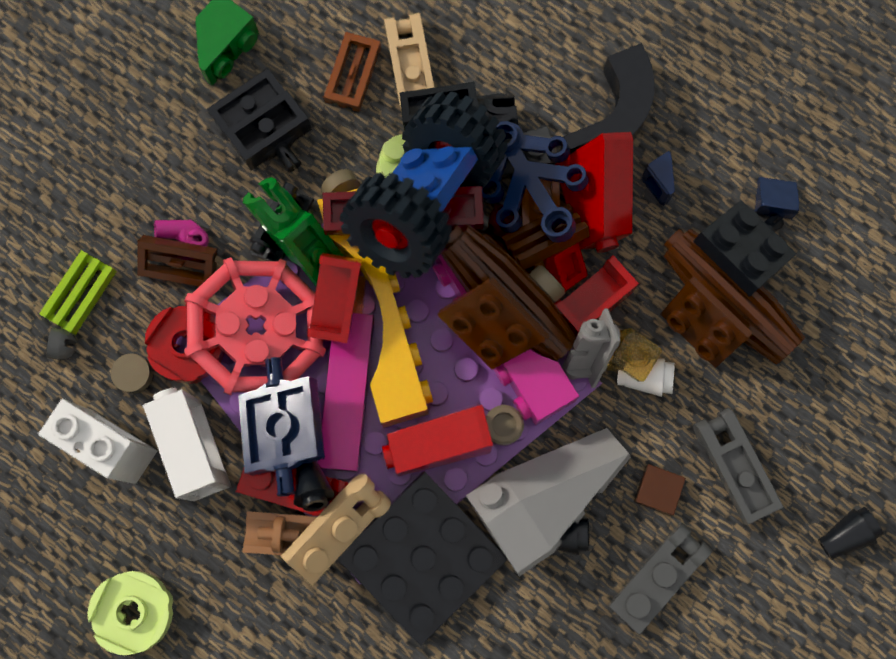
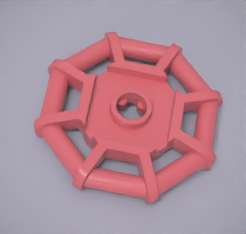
(231, 323)

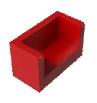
(601, 291)
(334, 298)

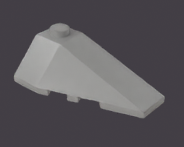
(541, 498)

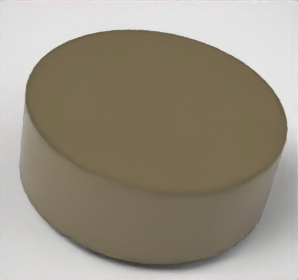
(340, 181)
(548, 283)
(131, 373)
(504, 425)

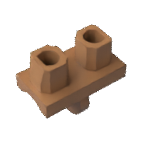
(273, 532)

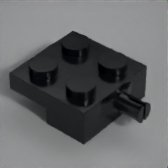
(261, 121)
(746, 246)

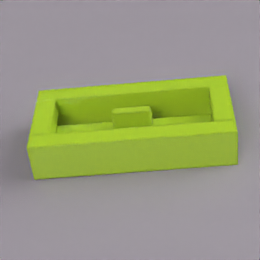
(67, 283)

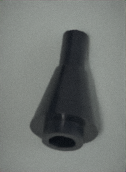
(312, 488)

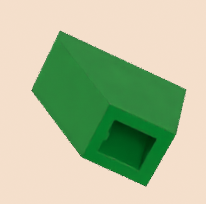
(222, 35)

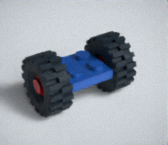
(401, 216)

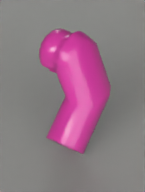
(181, 230)

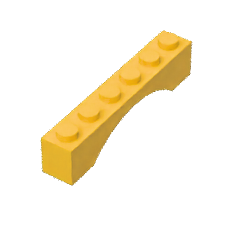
(395, 381)

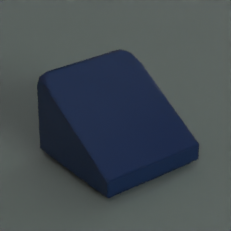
(660, 179)
(777, 197)

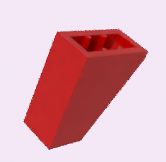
(608, 197)
(438, 442)

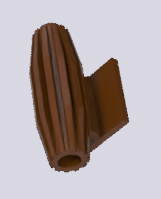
(502, 306)
(718, 313)

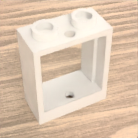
(101, 442)
(186, 445)

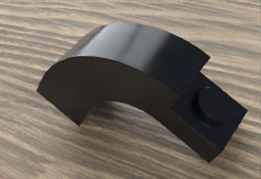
(633, 89)

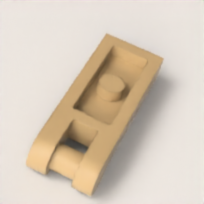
(409, 55)
(336, 528)

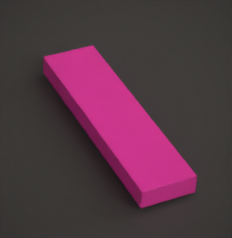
(346, 396)

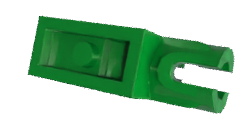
(292, 229)

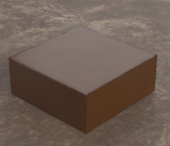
(659, 490)

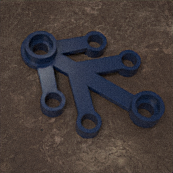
(528, 175)

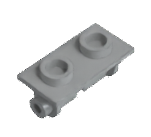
(592, 349)

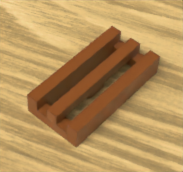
(344, 99)

